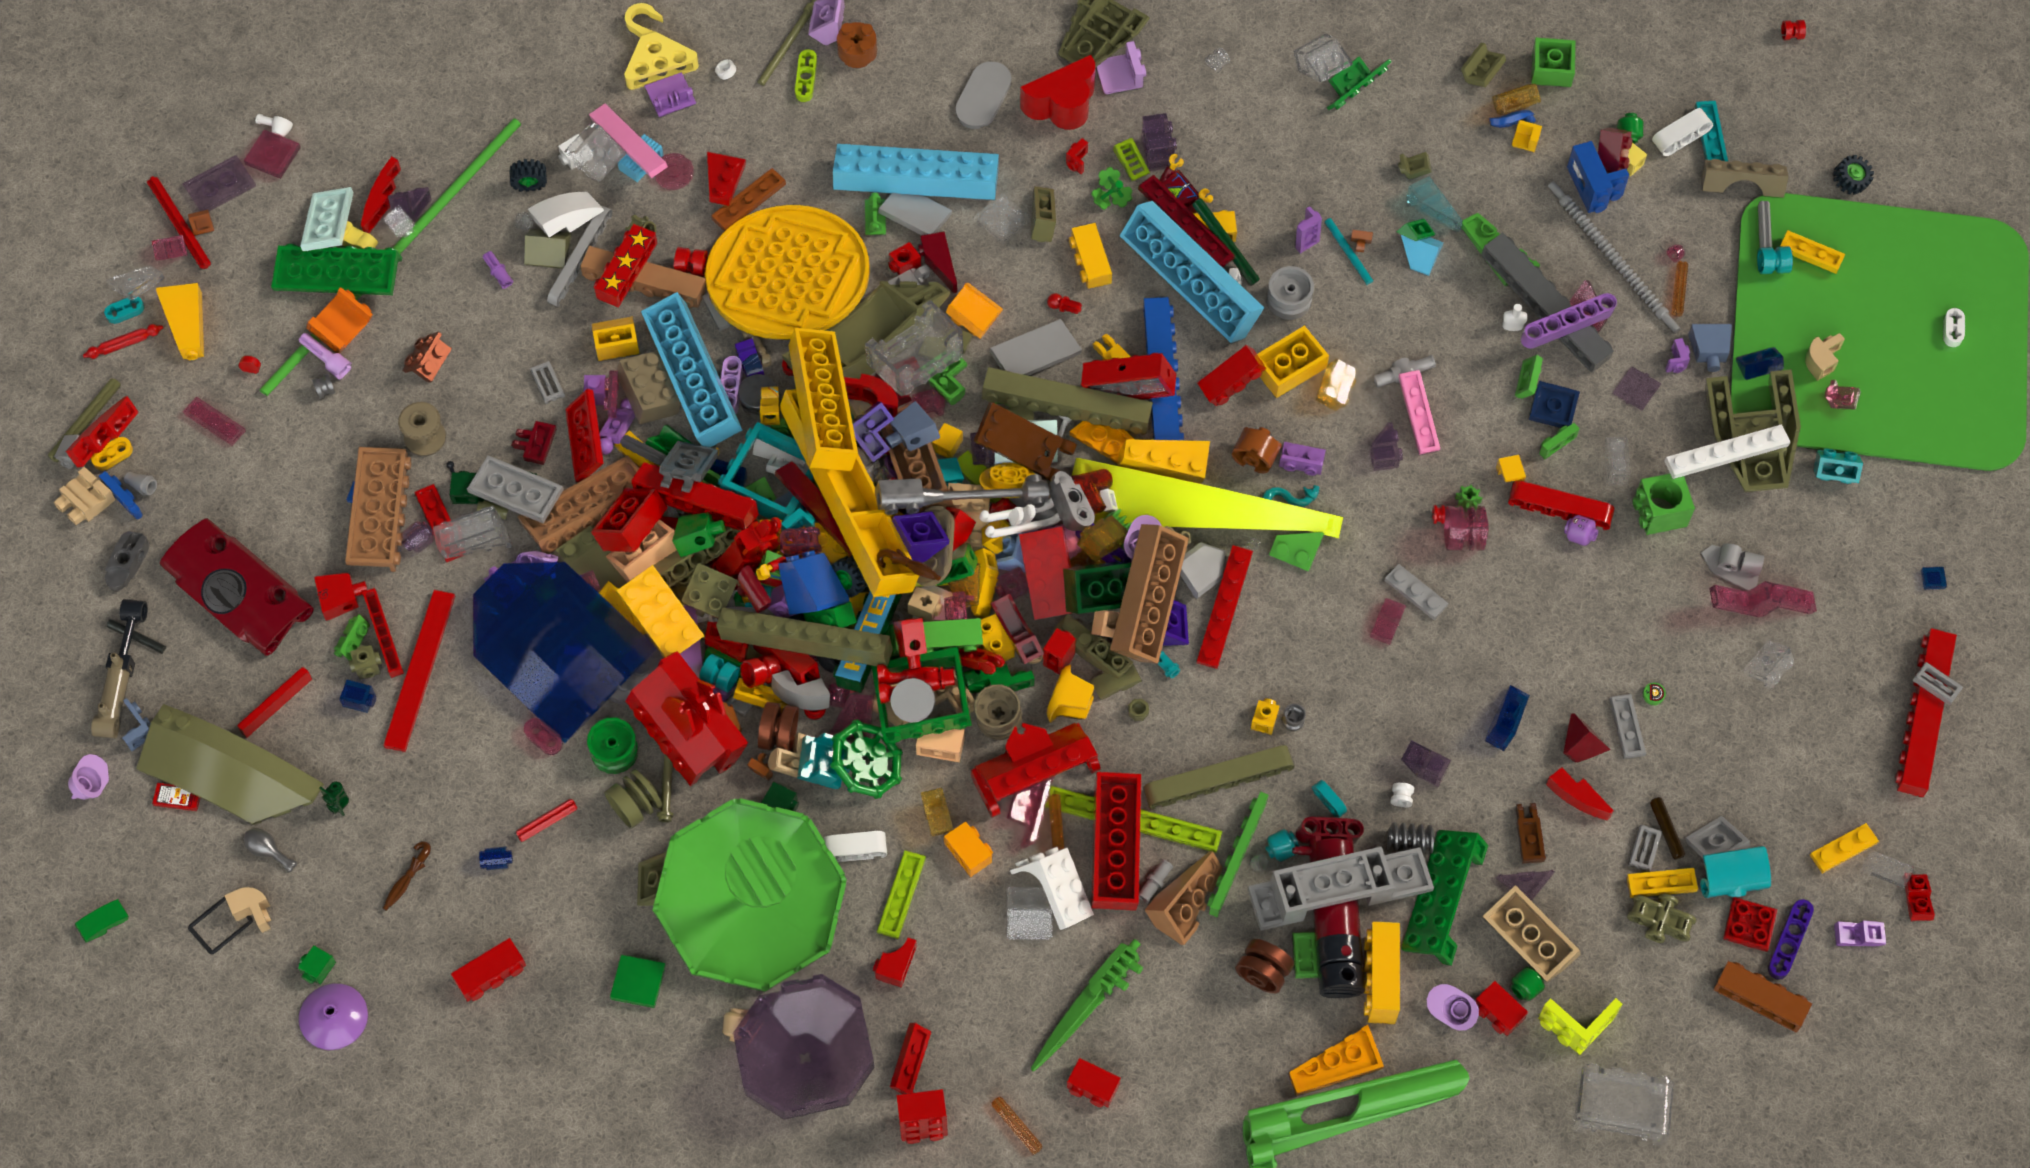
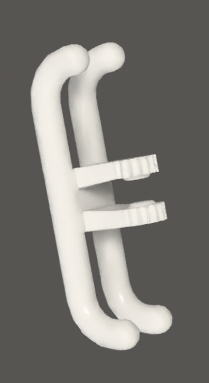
(1019, 519)

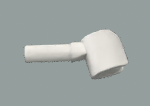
(1066, 420)

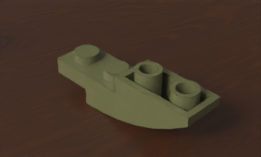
(1095, 649)

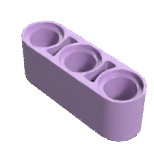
(732, 378)

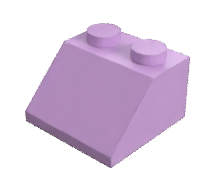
(826, 20)

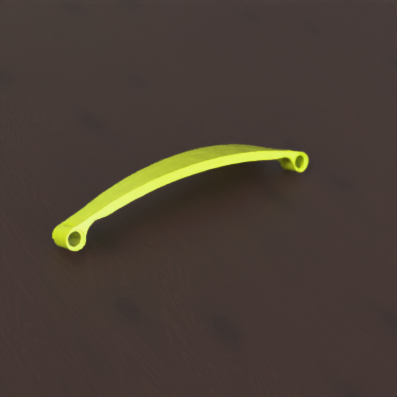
(1202, 506)

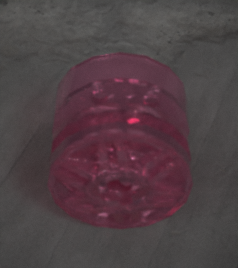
(1469, 528)

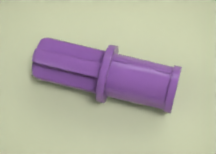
(497, 270)

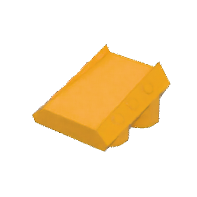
(973, 310)

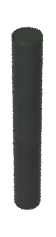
(137, 637)

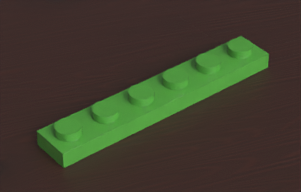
(1240, 845)

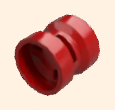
(1793, 29)

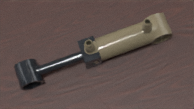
(119, 668)

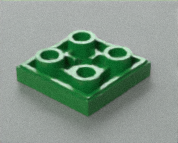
(637, 981)

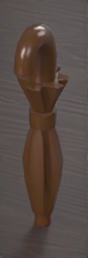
(898, 558)
(402, 884)

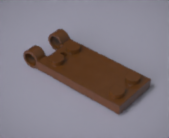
(1021, 440)

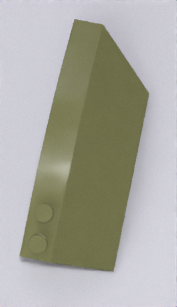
(880, 316)
(223, 767)

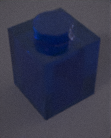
(357, 696)

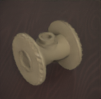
(422, 428)

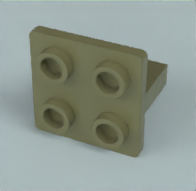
(708, 591)

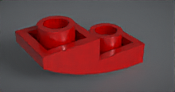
(1918, 898)

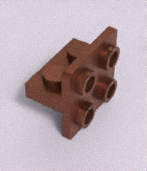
(427, 356)

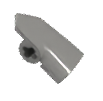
(1734, 565)

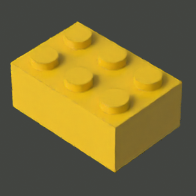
(1292, 361)

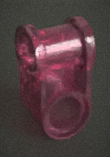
(801, 539)

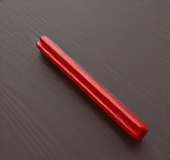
(178, 222)

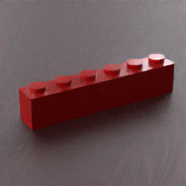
(722, 505)

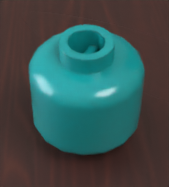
(1281, 845)

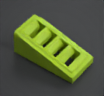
(1129, 143)

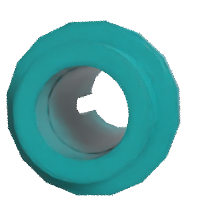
(1168, 666)

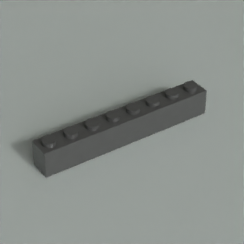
(1544, 299)

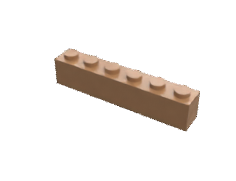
(652, 280)

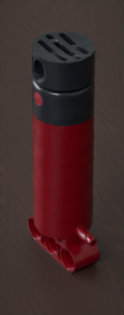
(1339, 924)

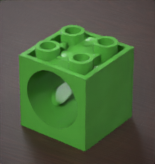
(1658, 519)

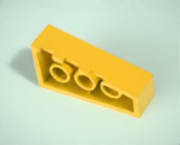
(1167, 458)

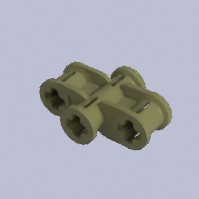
(1669, 921)

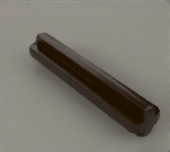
(1667, 828)

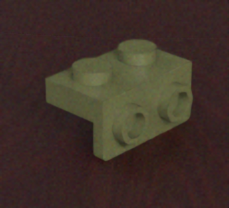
(1482, 66)

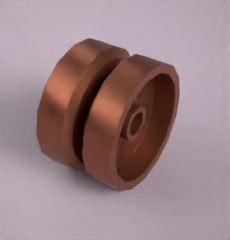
(778, 726)
(1264, 966)

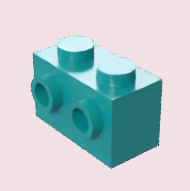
(1838, 466)

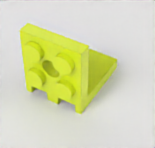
(1570, 1031)

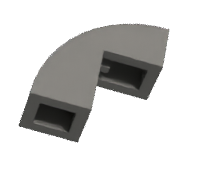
(806, 696)

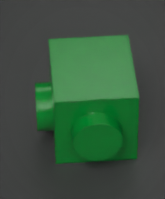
(316, 965)

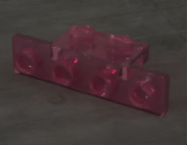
(1027, 809)

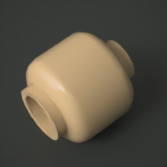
(732, 1020)

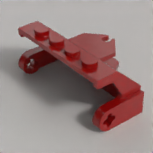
(686, 719)
(1030, 760)

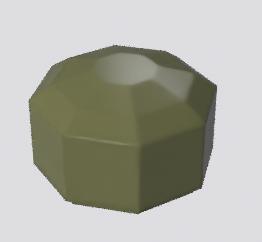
(1138, 709)

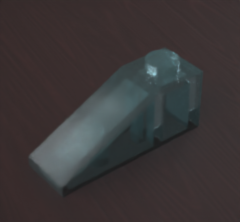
(1431, 202)

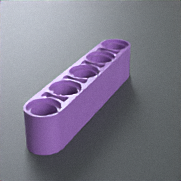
(1562, 327)

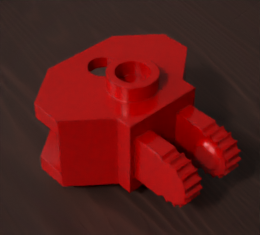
(759, 537)

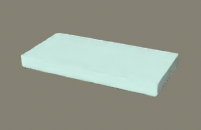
(327, 219)

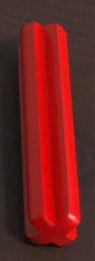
(546, 820)

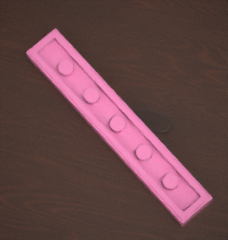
(628, 140)

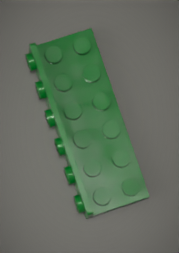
(328, 269)

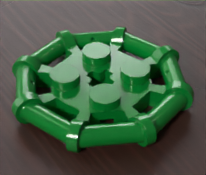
(860, 770)

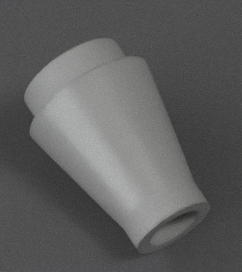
(142, 483)

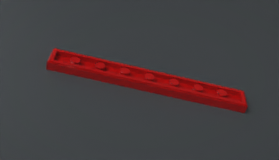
(419, 671)

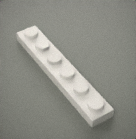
(1727, 451)

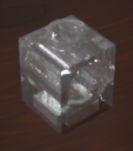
(399, 222)

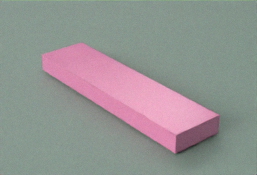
(1419, 412)

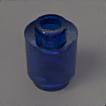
(495, 858)

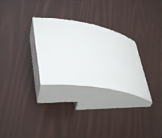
(564, 211)

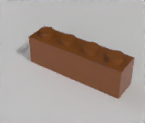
(1763, 996)

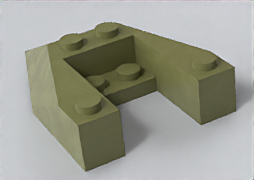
(1769, 469)

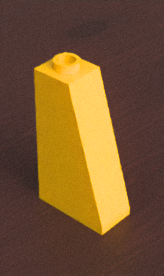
(185, 317)

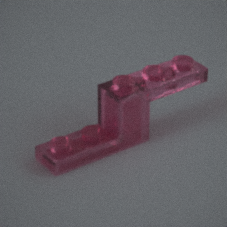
(1762, 599)

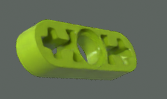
(802, 68)

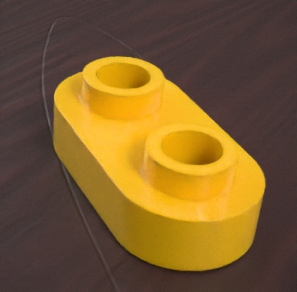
(112, 454)

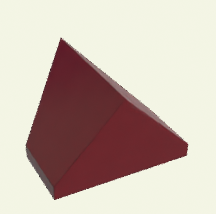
(1582, 741)

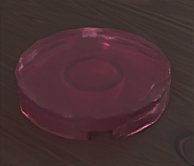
(677, 174)

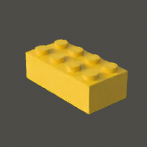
(659, 612)
(1383, 973)

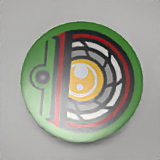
(1654, 693)

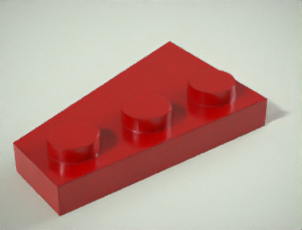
(723, 177)

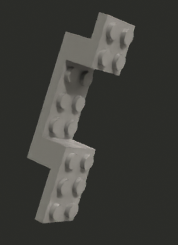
(1337, 881)

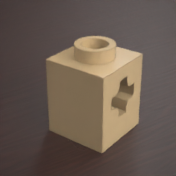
(925, 604)

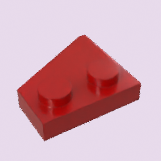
(733, 649)

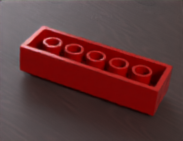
(1116, 841)

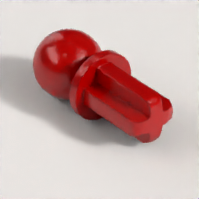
(1064, 304)

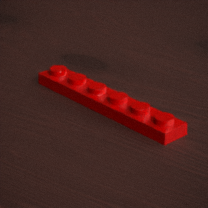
(1224, 607)

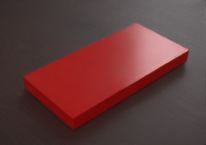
(584, 435)

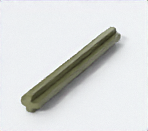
(89, 413)

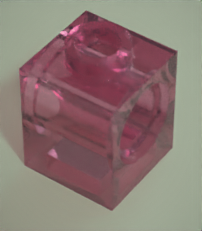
(1013, 577)

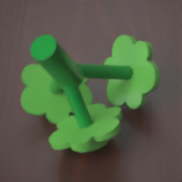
(1110, 180)

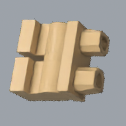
(85, 495)

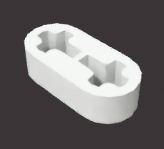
(1949, 327)

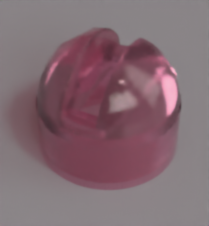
(1679, 252)

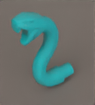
(1311, 495)

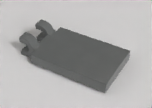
(687, 463)

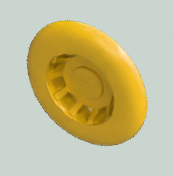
(1004, 476)

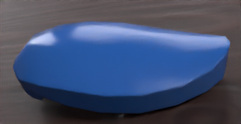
(1512, 118)

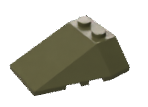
(1100, 30)
(585, 554)

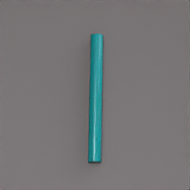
(1348, 251)

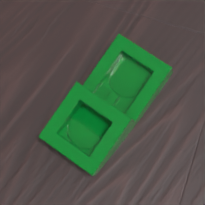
(97, 922)

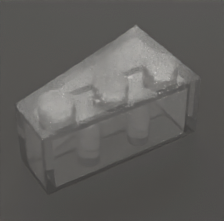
(472, 532)

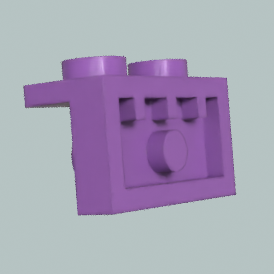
(1308, 230)
(1302, 458)

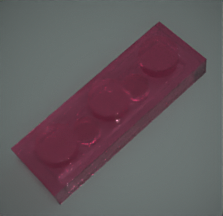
(214, 421)

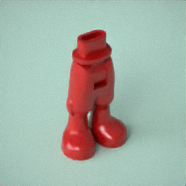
(931, 675)

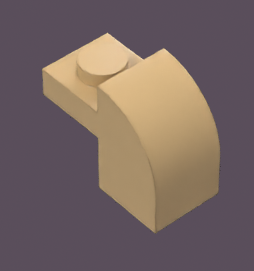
(1820, 355)
(249, 901)

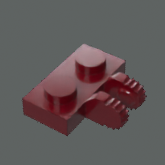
(539, 442)

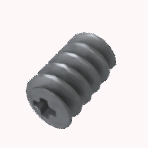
(1410, 837)

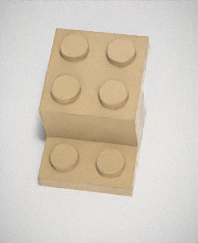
(972, 508)

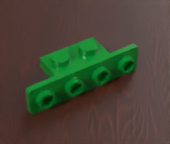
(1352, 78)

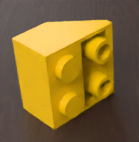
(615, 338)

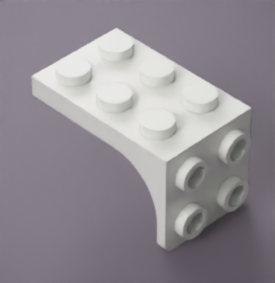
(1061, 885)

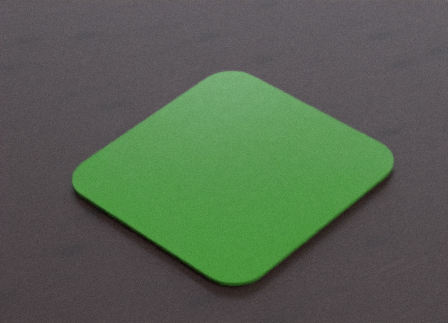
(1890, 306)

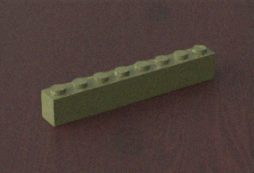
(1067, 400)
(804, 637)

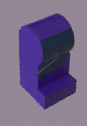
(749, 358)

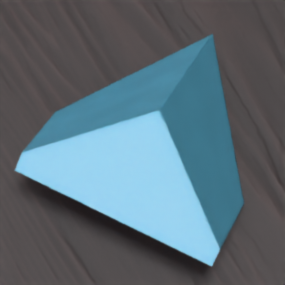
(1422, 253)

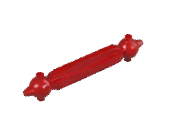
(123, 341)

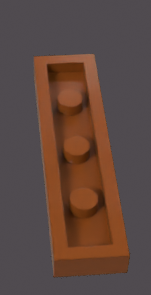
(749, 199)

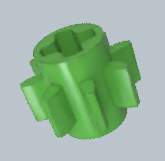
(1468, 492)

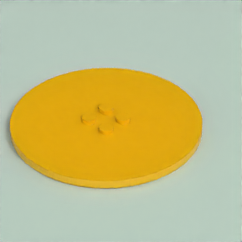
(787, 271)

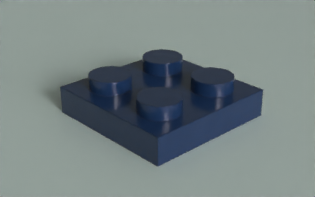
(1554, 405)

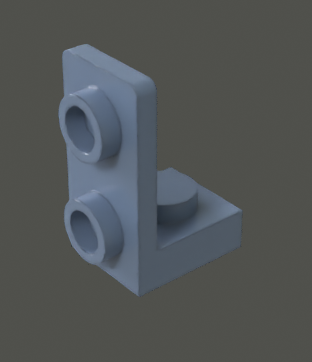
(136, 736)

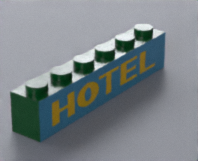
(875, 619)

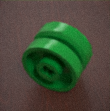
(612, 745)

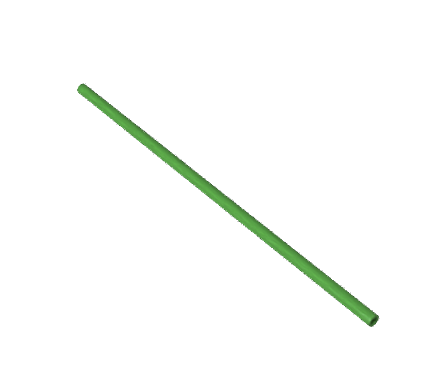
(403, 243)

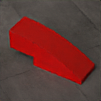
(1579, 794)

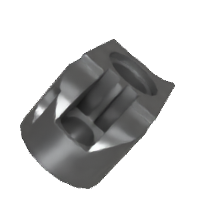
(1070, 502)
(119, 574)

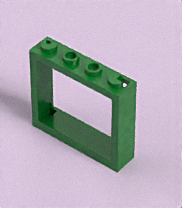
(941, 658)

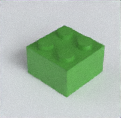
(1553, 62)

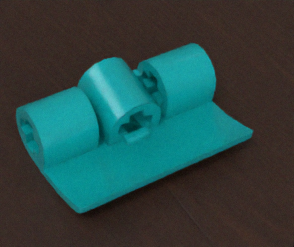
(1736, 872)

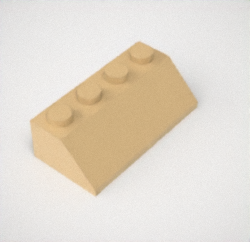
(1532, 934)

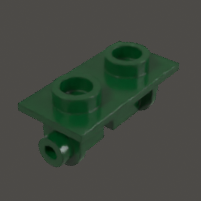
(335, 797)

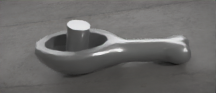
(263, 845)

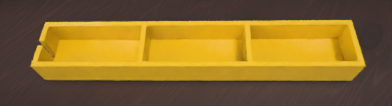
(855, 510)

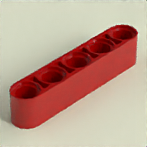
(1560, 503)

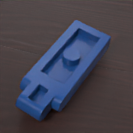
(123, 496)

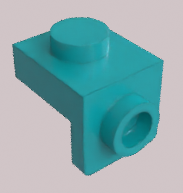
(798, 520)

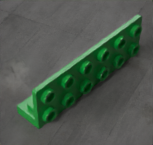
(1436, 909)

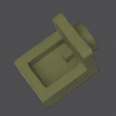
(1415, 165)

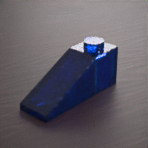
(1507, 718)

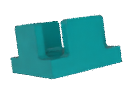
(816, 761)

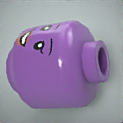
(1581, 530)

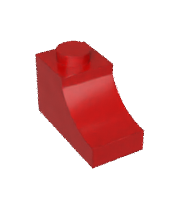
(894, 966)

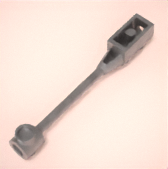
(911, 495)

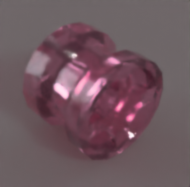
(837, 696)

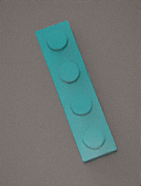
(1712, 141)

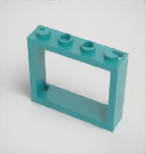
(778, 440)

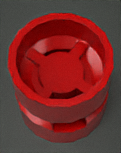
(690, 261)
(759, 670)

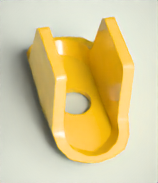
(1070, 697)

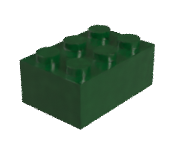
(1095, 586)

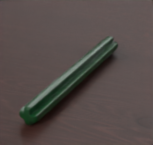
(1216, 228)

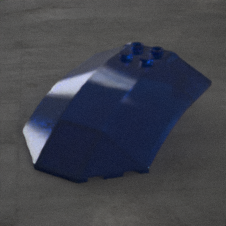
(554, 642)

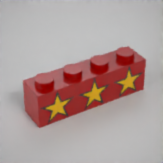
(625, 265)

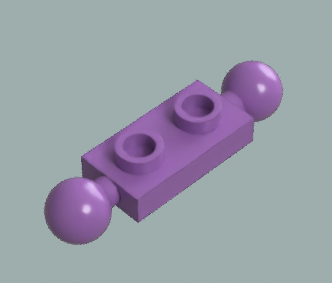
(616, 427)

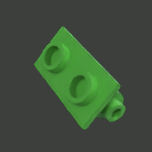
(874, 222)
(355, 631)

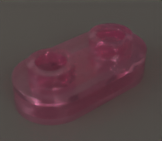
(544, 736)

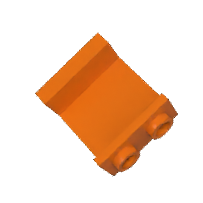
(340, 321)

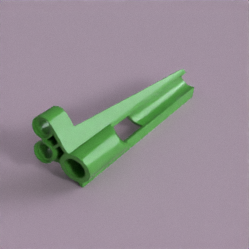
(1280, 1128)

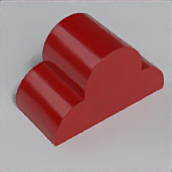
(1061, 95)

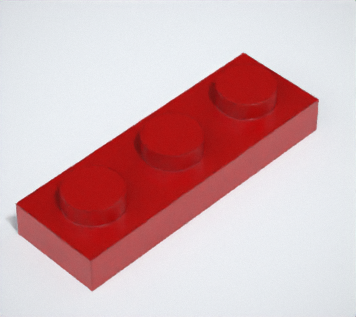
(910, 1059)

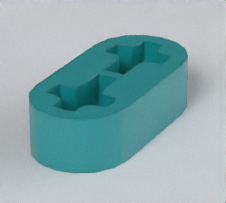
(124, 310)
(1329, 798)

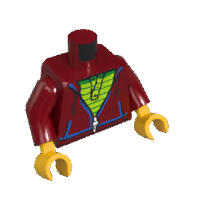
(1181, 187)

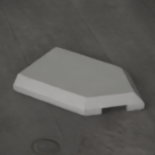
(1203, 568)

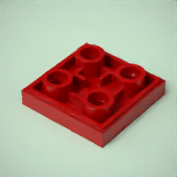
(1750, 924)

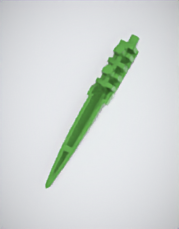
(1103, 981)

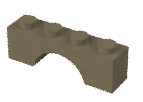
(1720, 174)

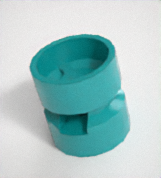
(1778, 259)
(719, 673)

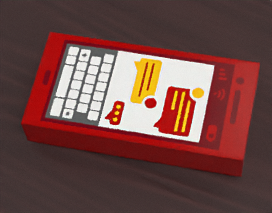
(174, 797)

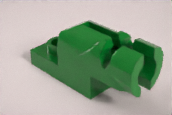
(977, 682)

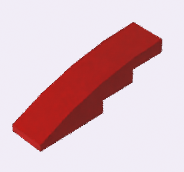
(378, 201)
(101, 431)

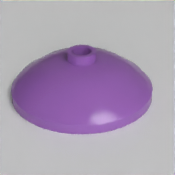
(339, 1028)

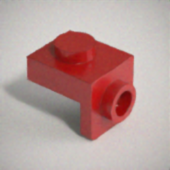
(1075, 154)

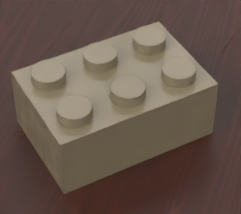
(648, 387)

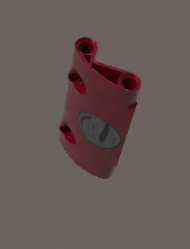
(235, 586)

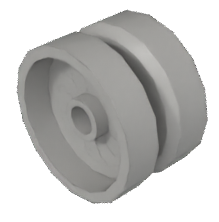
(1290, 293)

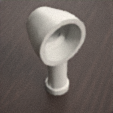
(279, 124)

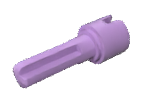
(334, 363)

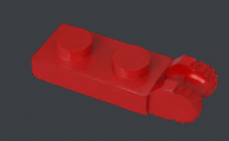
(981, 660)

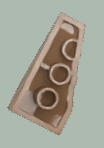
(1179, 903)

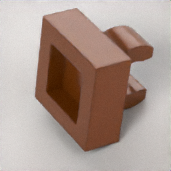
(201, 222)
(1361, 238)
(760, 768)

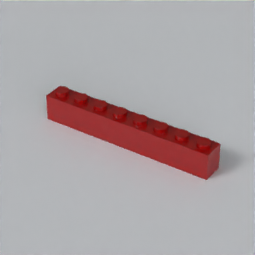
(1925, 717)

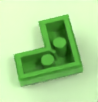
(947, 385)

